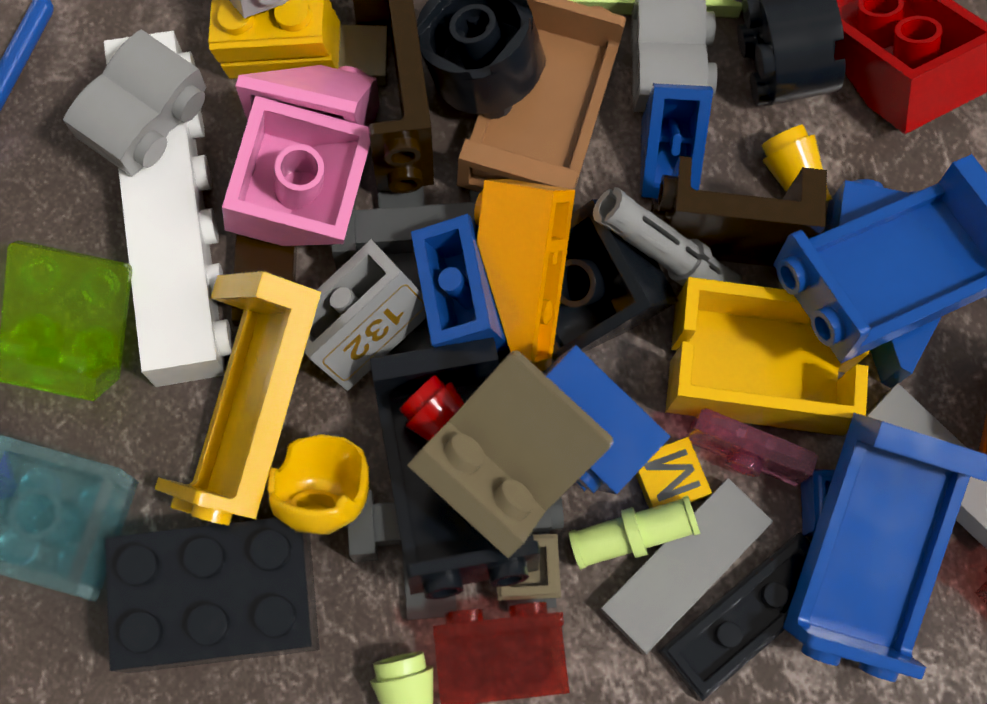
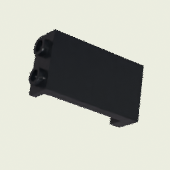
(436, 541)

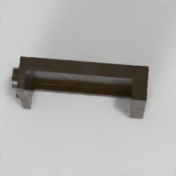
(404, 146)

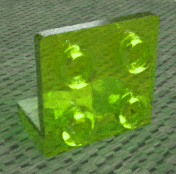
(63, 320)

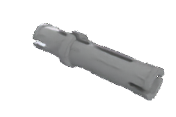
(659, 240)

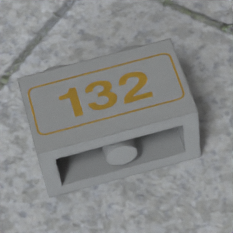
(362, 315)

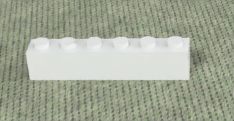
(172, 255)

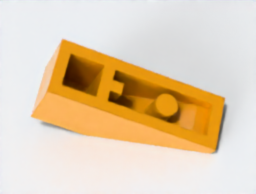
(524, 256)

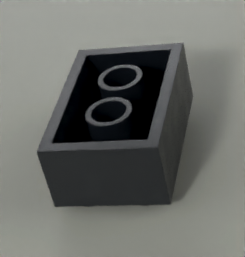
(209, 595)

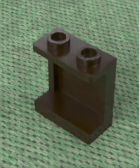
(741, 225)

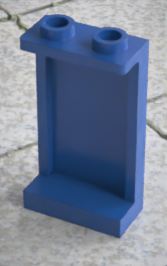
(893, 264)
(880, 547)

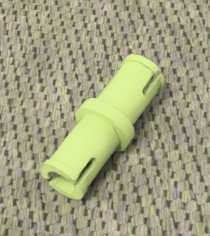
(634, 532)

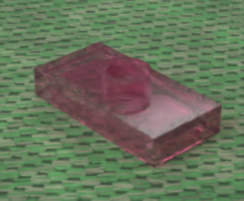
(750, 449)

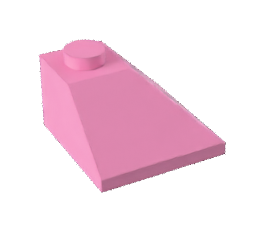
(338, 93)

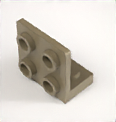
(511, 452)

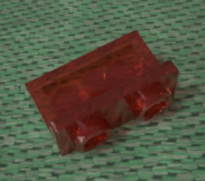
(500, 656)

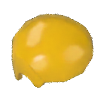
(319, 484)

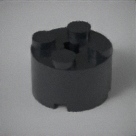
(792, 48)
(481, 53)

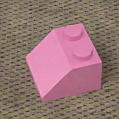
(295, 176)

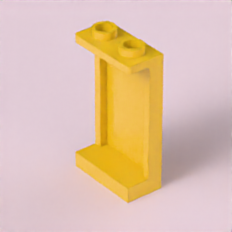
(251, 396)

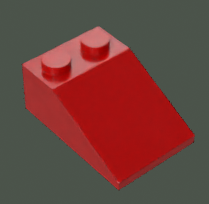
(913, 57)

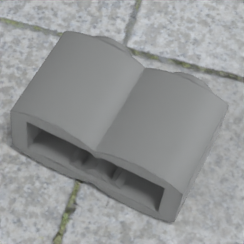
(670, 46)
(136, 103)

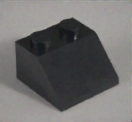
(605, 286)

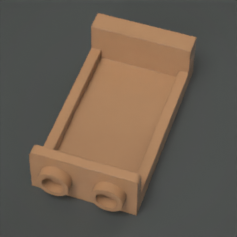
(551, 127)

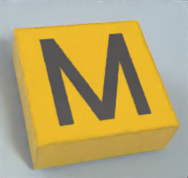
(673, 474)

